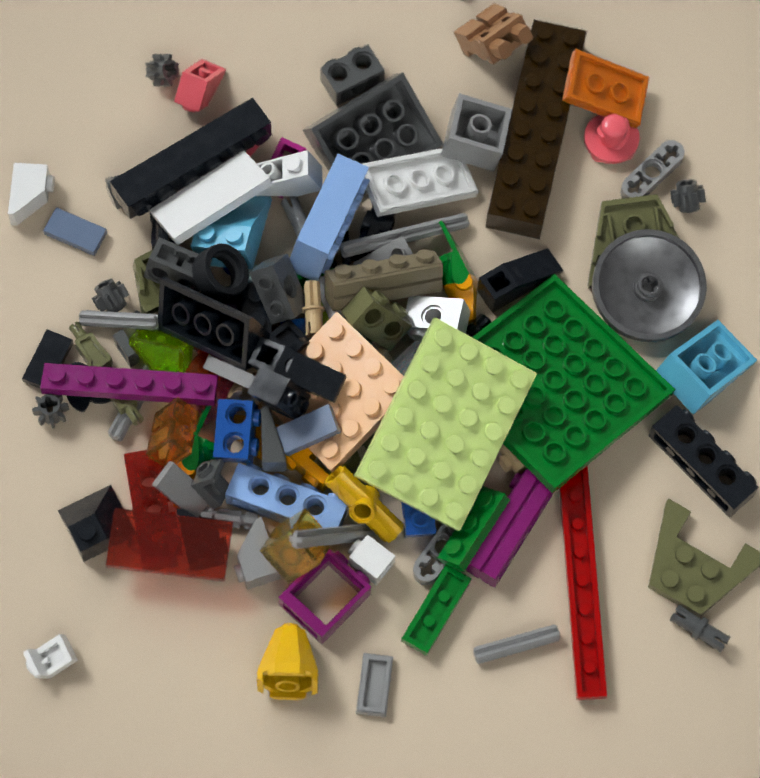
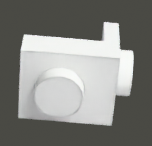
(50, 658)

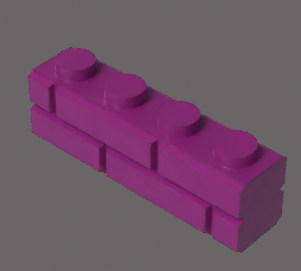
(511, 529)

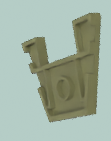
(625, 216)
(690, 575)

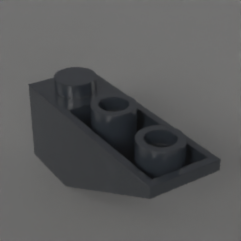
(516, 278)
(302, 370)

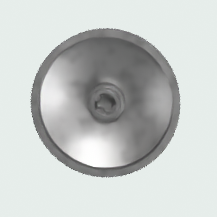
(649, 285)

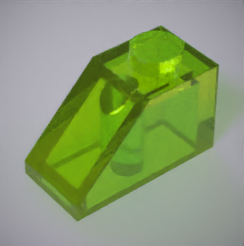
(161, 350)

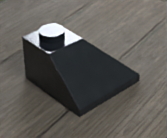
(91, 521)

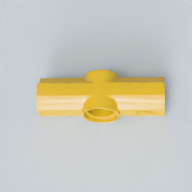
(364, 504)

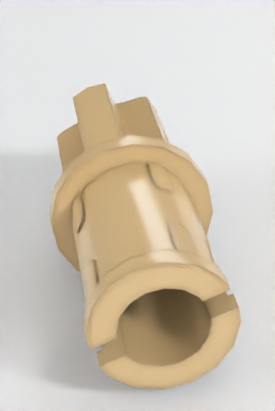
(313, 308)

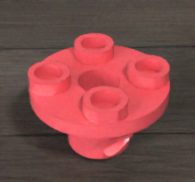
(611, 139)

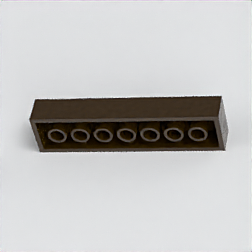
(534, 132)

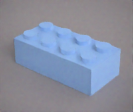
(329, 218)

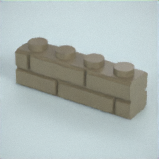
(394, 277)

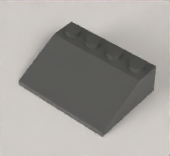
(375, 126)

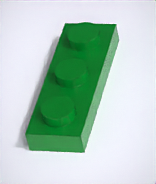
(479, 522)
(436, 610)

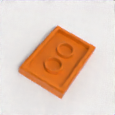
(605, 87)

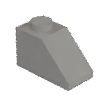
(252, 565)

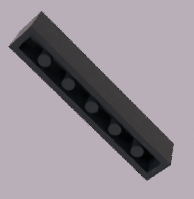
(191, 158)

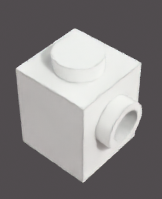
(371, 558)

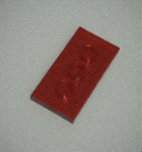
(169, 544)

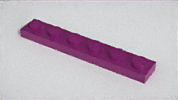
(129, 384)

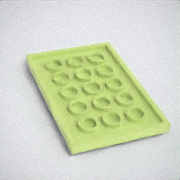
(445, 424)

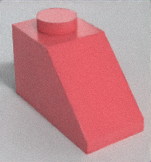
(198, 85)

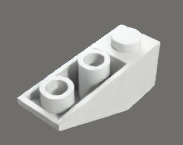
(292, 175)

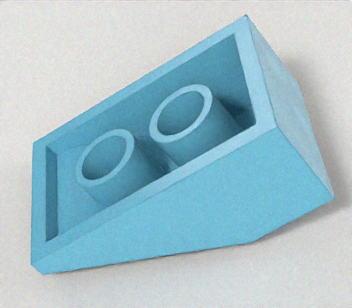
(238, 228)
(705, 366)

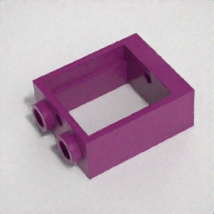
(310, 622)

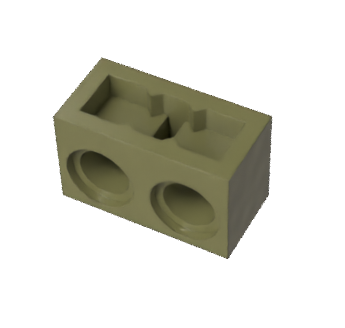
(377, 318)

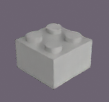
(476, 132)

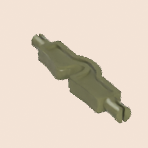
(96, 355)

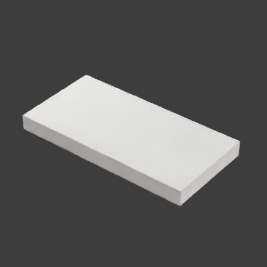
(417, 182)
(210, 197)

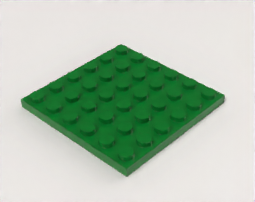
(585, 385)

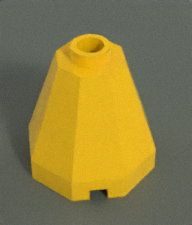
(288, 665)

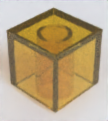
(289, 561)

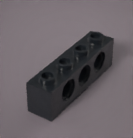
(705, 476)

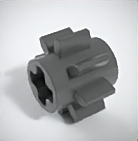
(162, 70)
(688, 196)
(110, 296)
(50, 417)

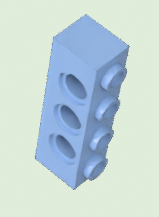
(268, 505)

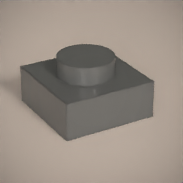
(122, 343)

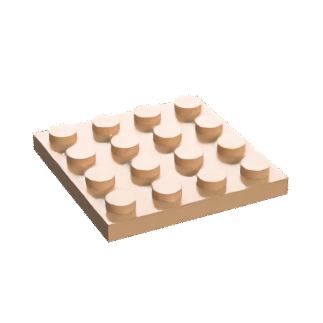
(364, 395)

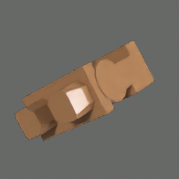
(493, 34)

